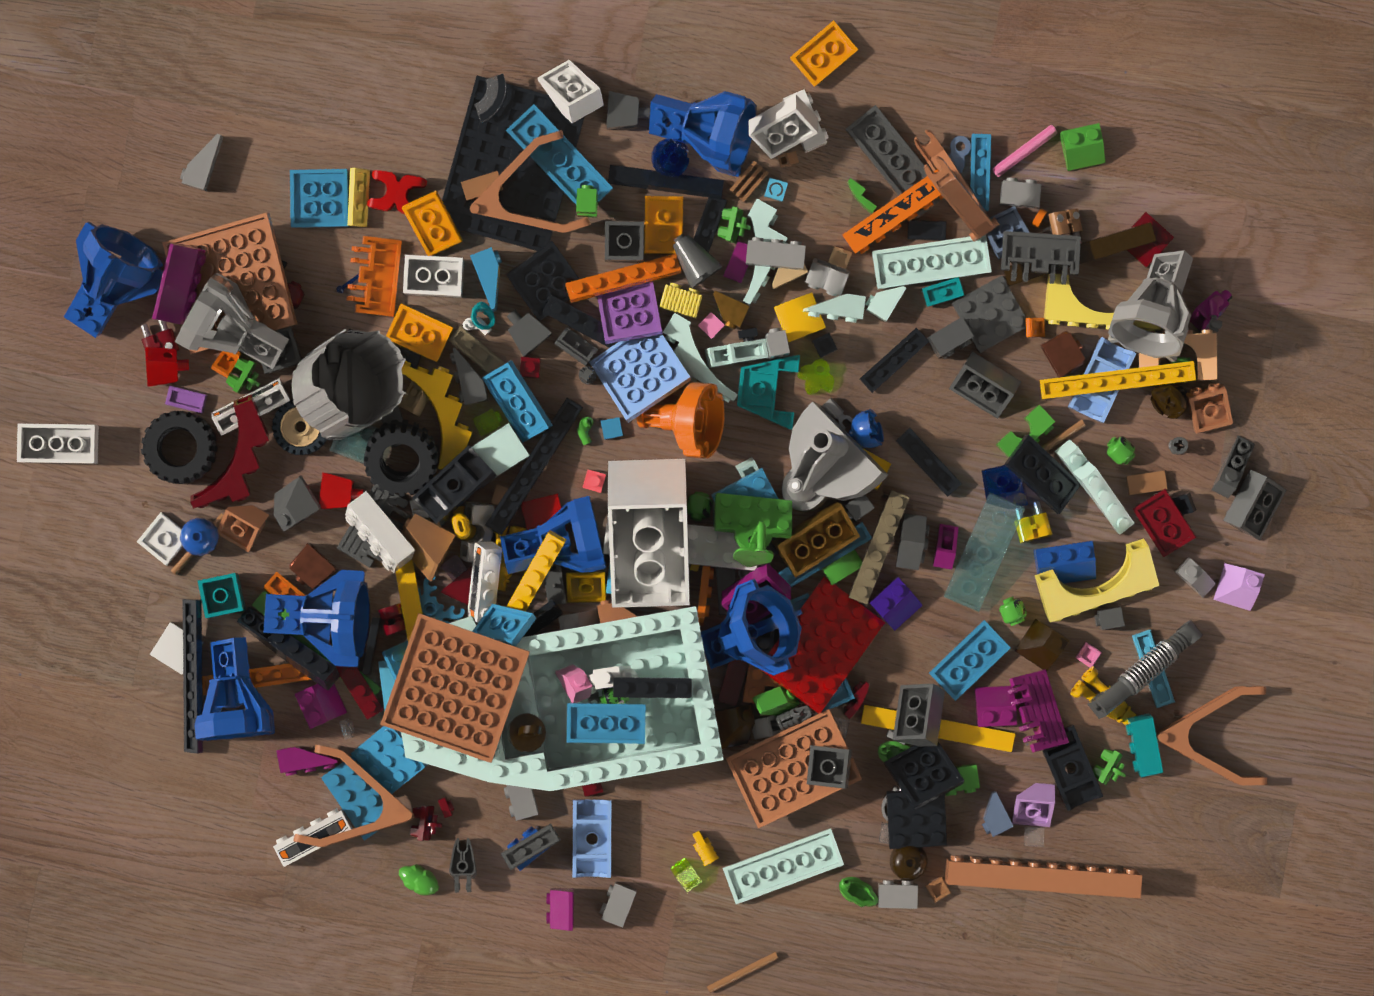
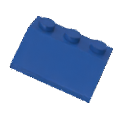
(1069, 561)

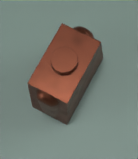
(1063, 353)
(311, 567)

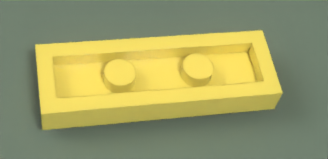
(358, 197)

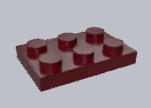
(1164, 522)

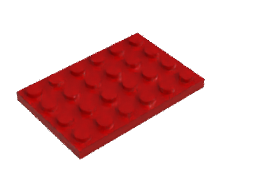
(829, 646)

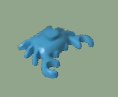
(432, 608)

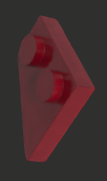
(460, 587)

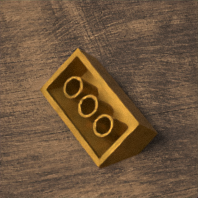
(816, 539)

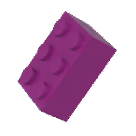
(764, 576)

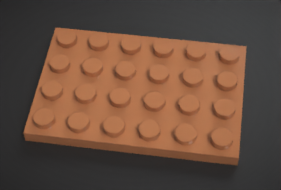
(776, 769)

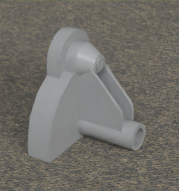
(826, 463)

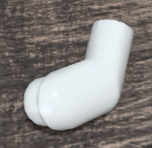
(469, 325)

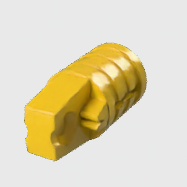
(704, 849)

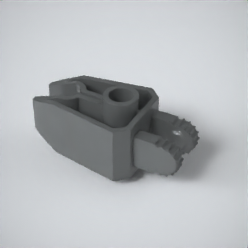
(462, 865)

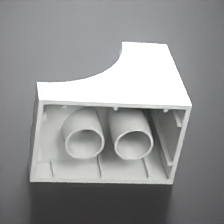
(648, 533)

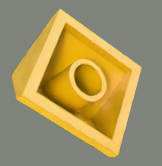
(586, 586)

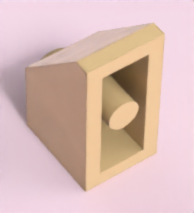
(785, 276)

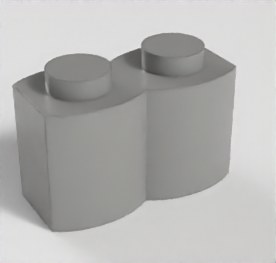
(827, 277)

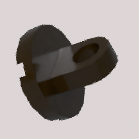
(1169, 399)
(526, 732)

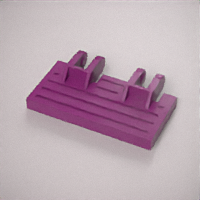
(1039, 710)

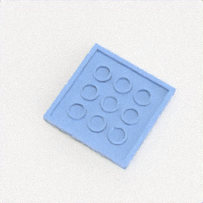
(640, 373)

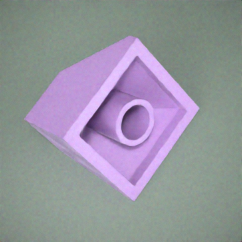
(1238, 586)
(1035, 805)

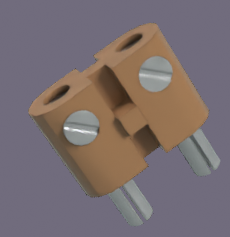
(1066, 222)

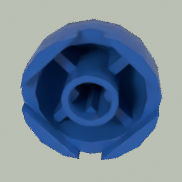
(866, 430)
(199, 536)

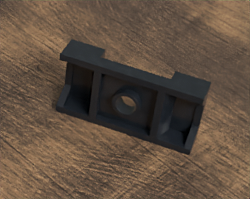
(436, 496)
(1081, 784)

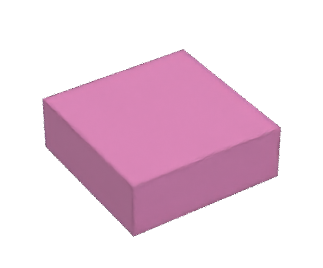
(711, 325)
(1088, 655)

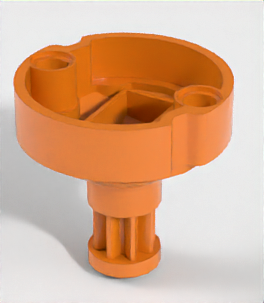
(694, 419)

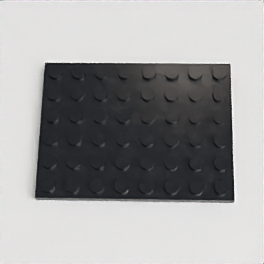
(490, 148)

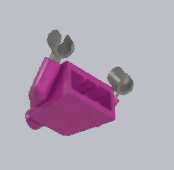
(1208, 312)

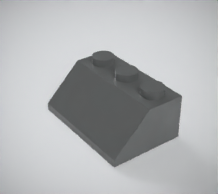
(985, 385)
(1255, 504)
(919, 714)

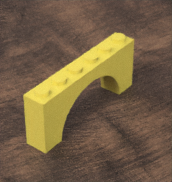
(1064, 307)
(1134, 577)

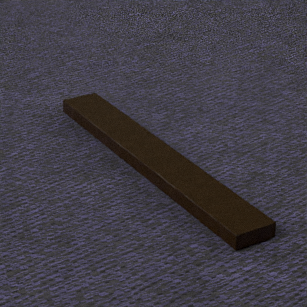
(1099, 248)

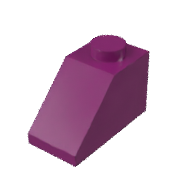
(945, 546)

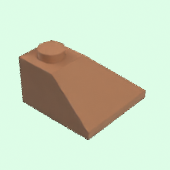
(242, 525)
(608, 614)

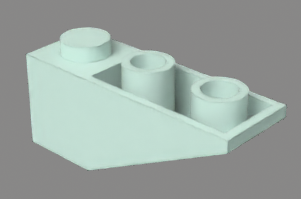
(844, 306)

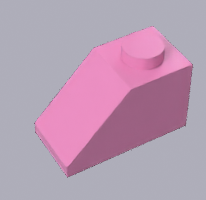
(575, 683)

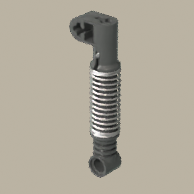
(1130, 683)

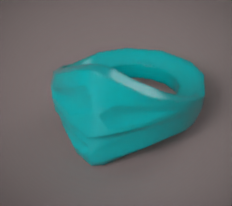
(485, 308)

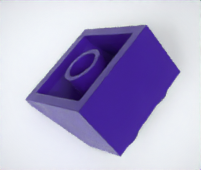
(895, 603)

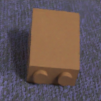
(429, 542)

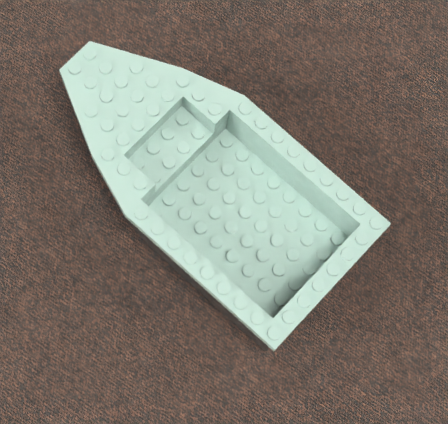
(676, 729)

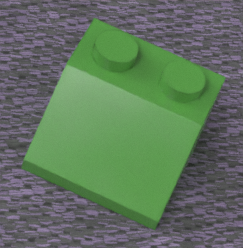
(1083, 147)

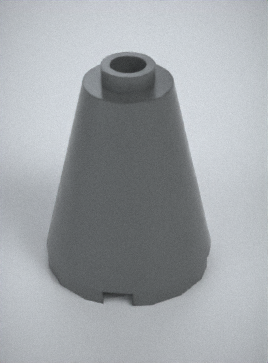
(695, 260)

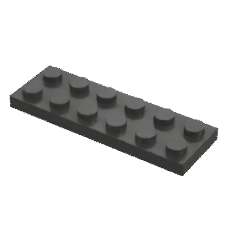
(888, 152)

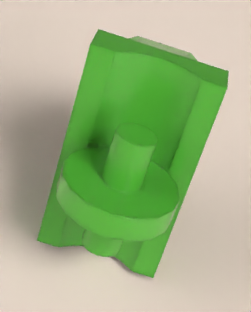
(736, 226)
(238, 383)
(1113, 759)

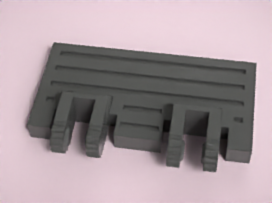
(1041, 252)
(354, 545)

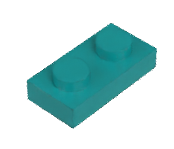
(942, 292)

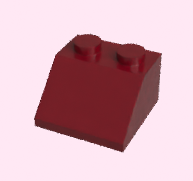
(1146, 252)

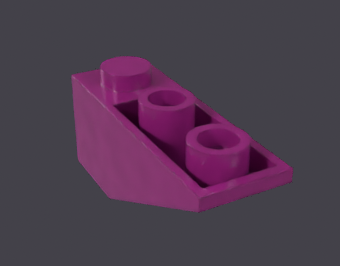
(299, 758)

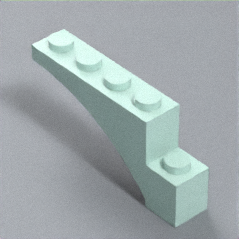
(761, 216)
(686, 351)
(1095, 486)

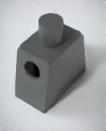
(624, 111)
(527, 332)

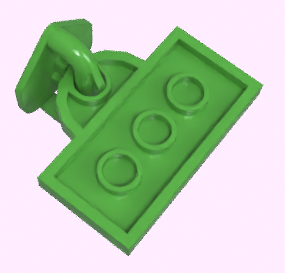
(754, 520)

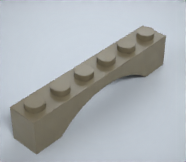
(878, 547)

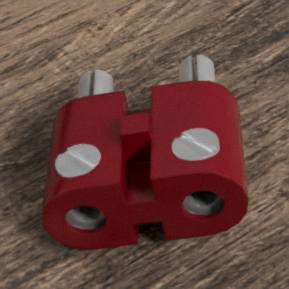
(163, 339)

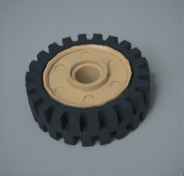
(287, 435)

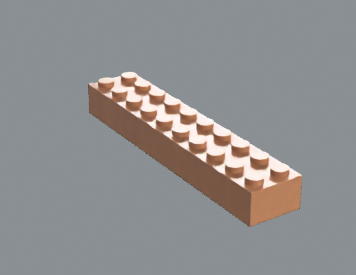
(1043, 877)

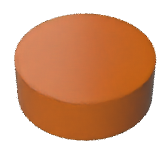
(1040, 216)

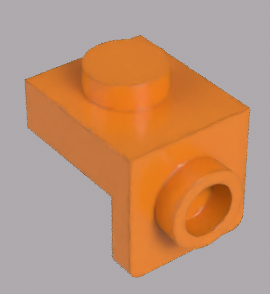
(225, 363)

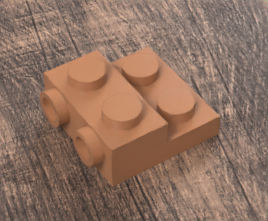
(1209, 407)

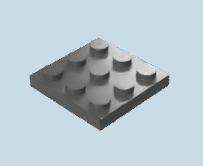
(991, 313)

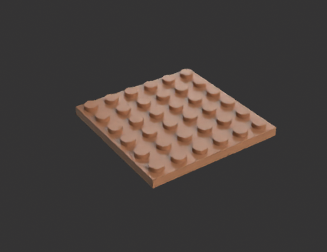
(251, 258)
(455, 688)

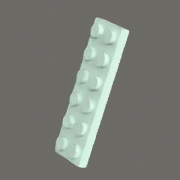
(931, 262)
(783, 866)

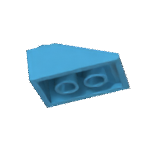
(488, 271)

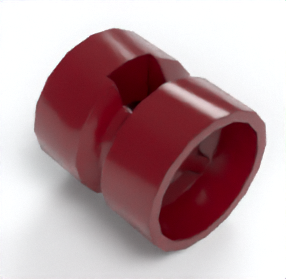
(387, 614)

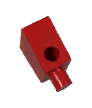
(163, 366)
(337, 492)

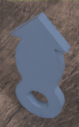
(958, 156)

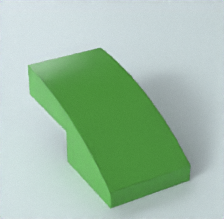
(857, 191)
(842, 567)

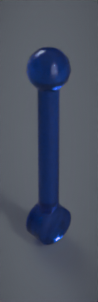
(340, 289)

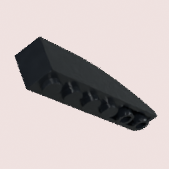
(291, 650)

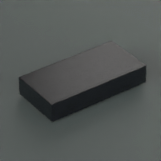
(927, 230)

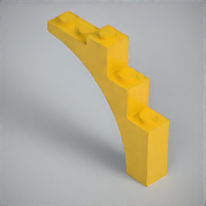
(453, 438)

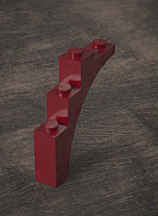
(232, 481)

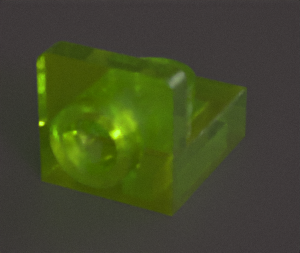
(487, 421)
(686, 875)

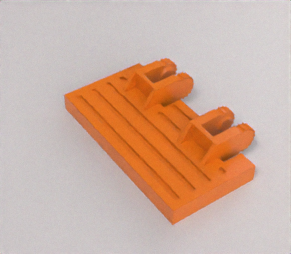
(379, 276)

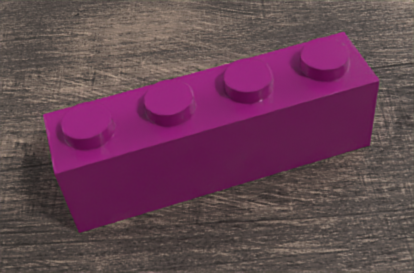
(179, 283)

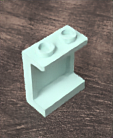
(501, 450)

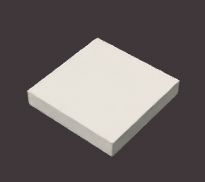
(162, 539)
(170, 648)

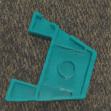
(759, 387)

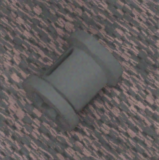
(1173, 449)

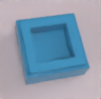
(611, 428)

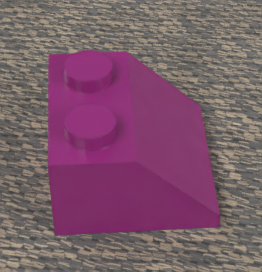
(320, 704)
(995, 706)
(561, 908)

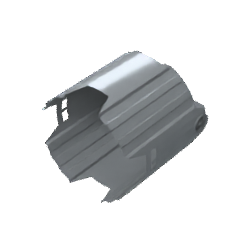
(348, 383)

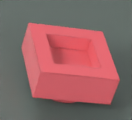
(594, 481)

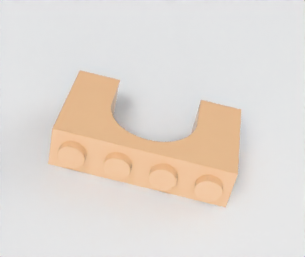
(1205, 348)

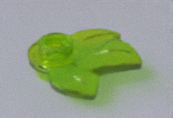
(816, 380)

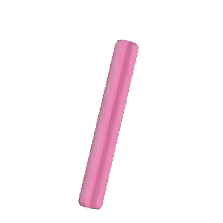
(1024, 150)

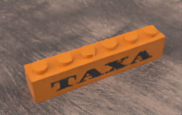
(891, 215)

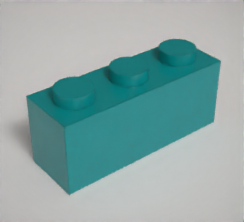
(1144, 745)

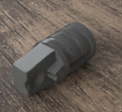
(587, 375)
(799, 715)

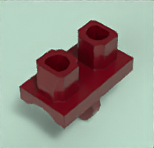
(427, 823)

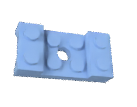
(1104, 359)
(592, 817)

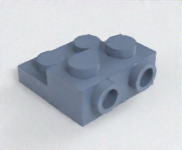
(1009, 221)

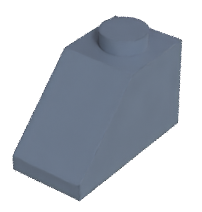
(995, 816)

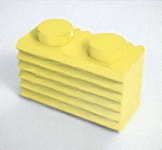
(680, 300)

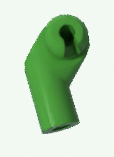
(583, 429)

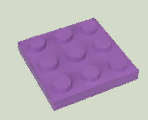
(630, 313)

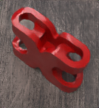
(396, 191)

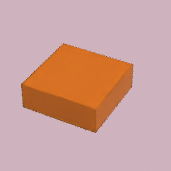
(1035, 327)

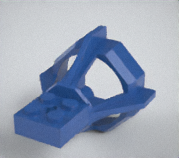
(712, 127)
(109, 278)
(522, 546)
(317, 616)
(736, 638)
(231, 689)

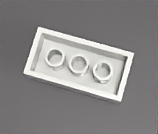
(57, 443)
(379, 532)

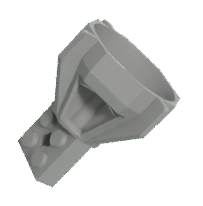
(1159, 303)
(235, 331)

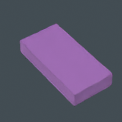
(186, 399)

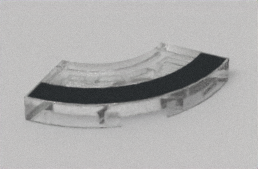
(493, 97)

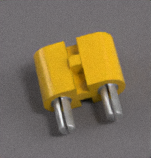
(1035, 526)

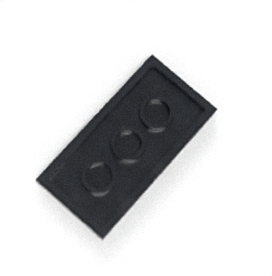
(1042, 474)

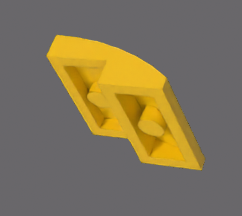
(795, 321)

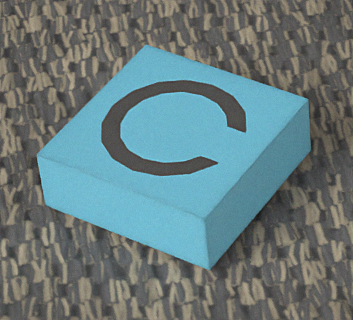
(776, 189)

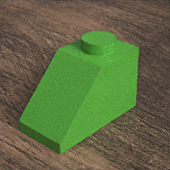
(775, 701)

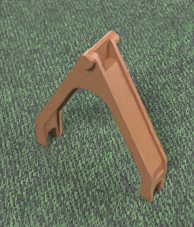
(955, 188)
(490, 205)
(1176, 734)
(393, 810)

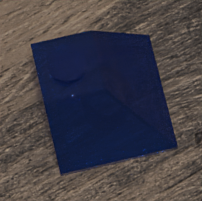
(1004, 484)

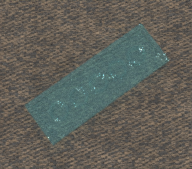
(984, 552)

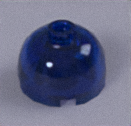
(670, 157)

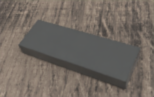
(530, 846)

